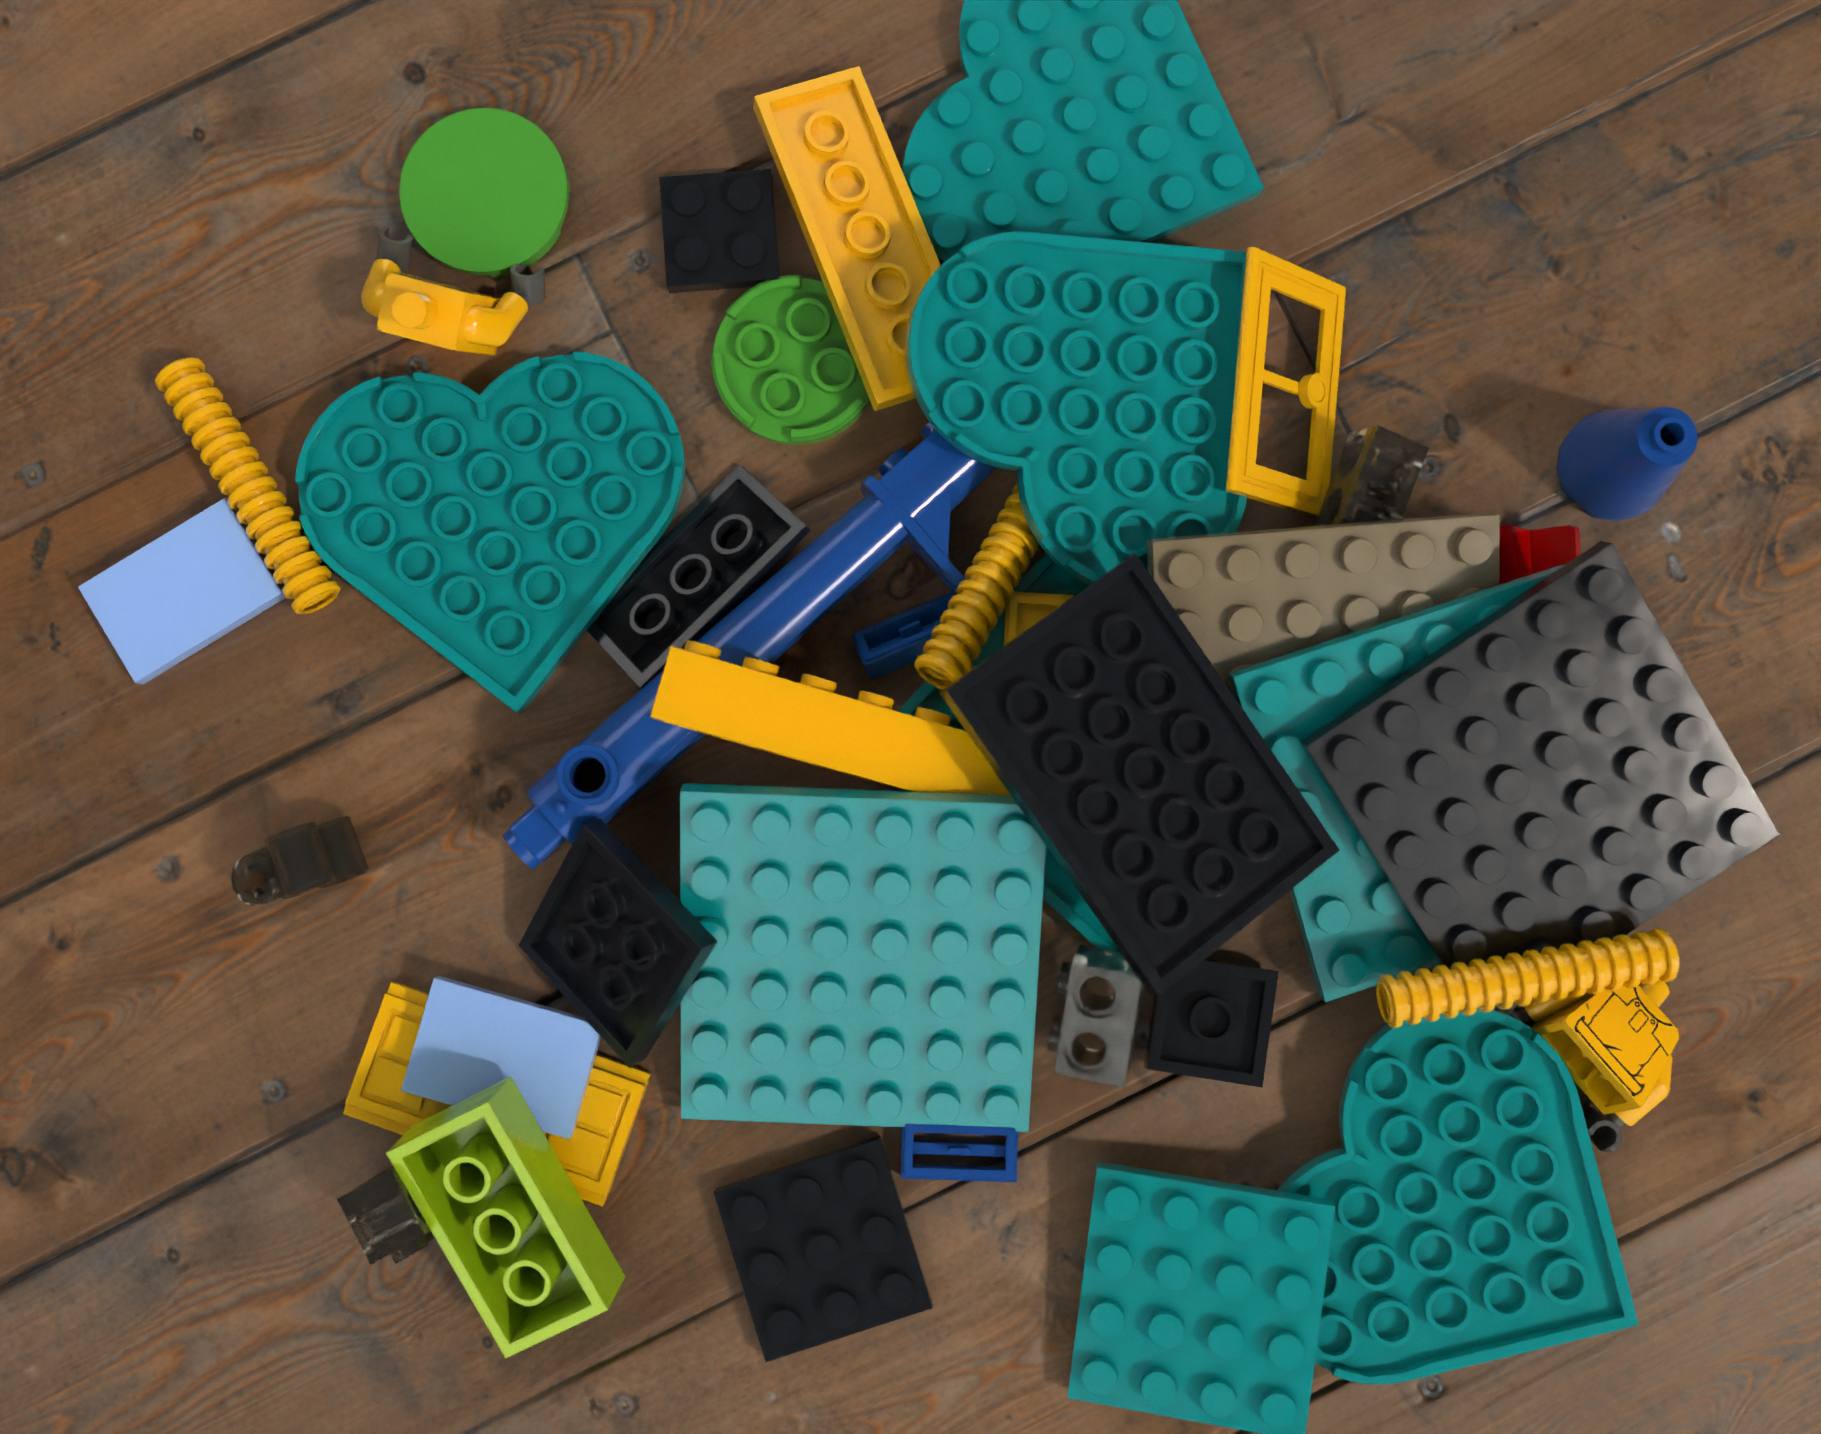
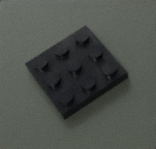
(616, 942)
(823, 1248)

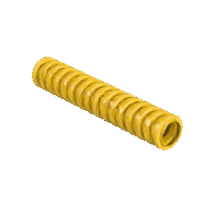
(245, 480)
(979, 598)
(1528, 977)

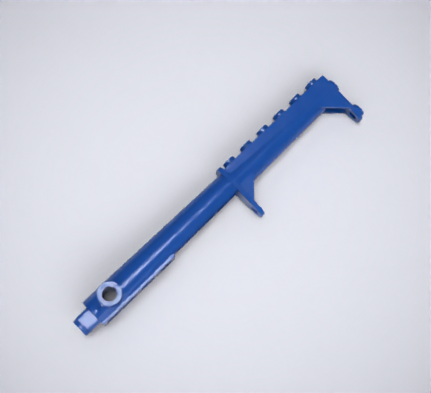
(903, 506)

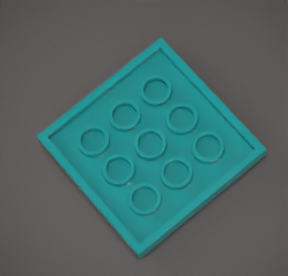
(1201, 1299)

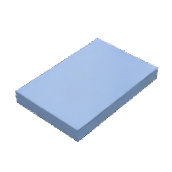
(182, 592)
(483, 1036)

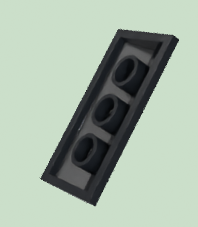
(696, 574)

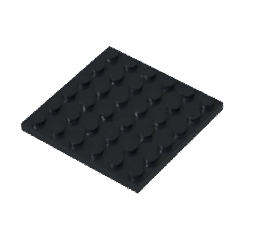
(1543, 774)

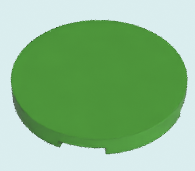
(484, 192)
(787, 363)

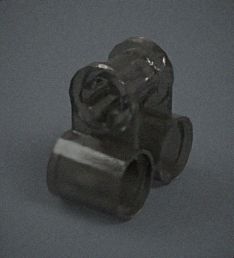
(299, 862)

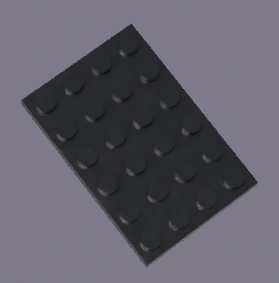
(1141, 773)

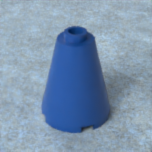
(1624, 459)

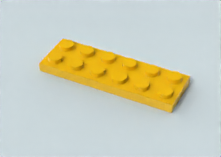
(853, 218)

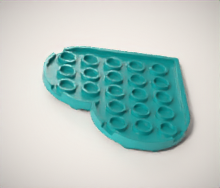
(1076, 127)
(1092, 379)
(496, 512)
(1461, 1205)

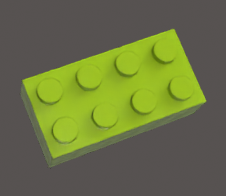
(507, 1217)

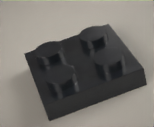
(719, 230)
(1214, 1023)

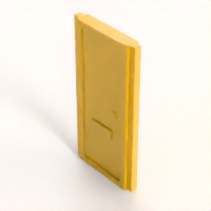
(587, 1157)

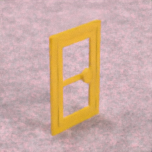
(1315, 391)

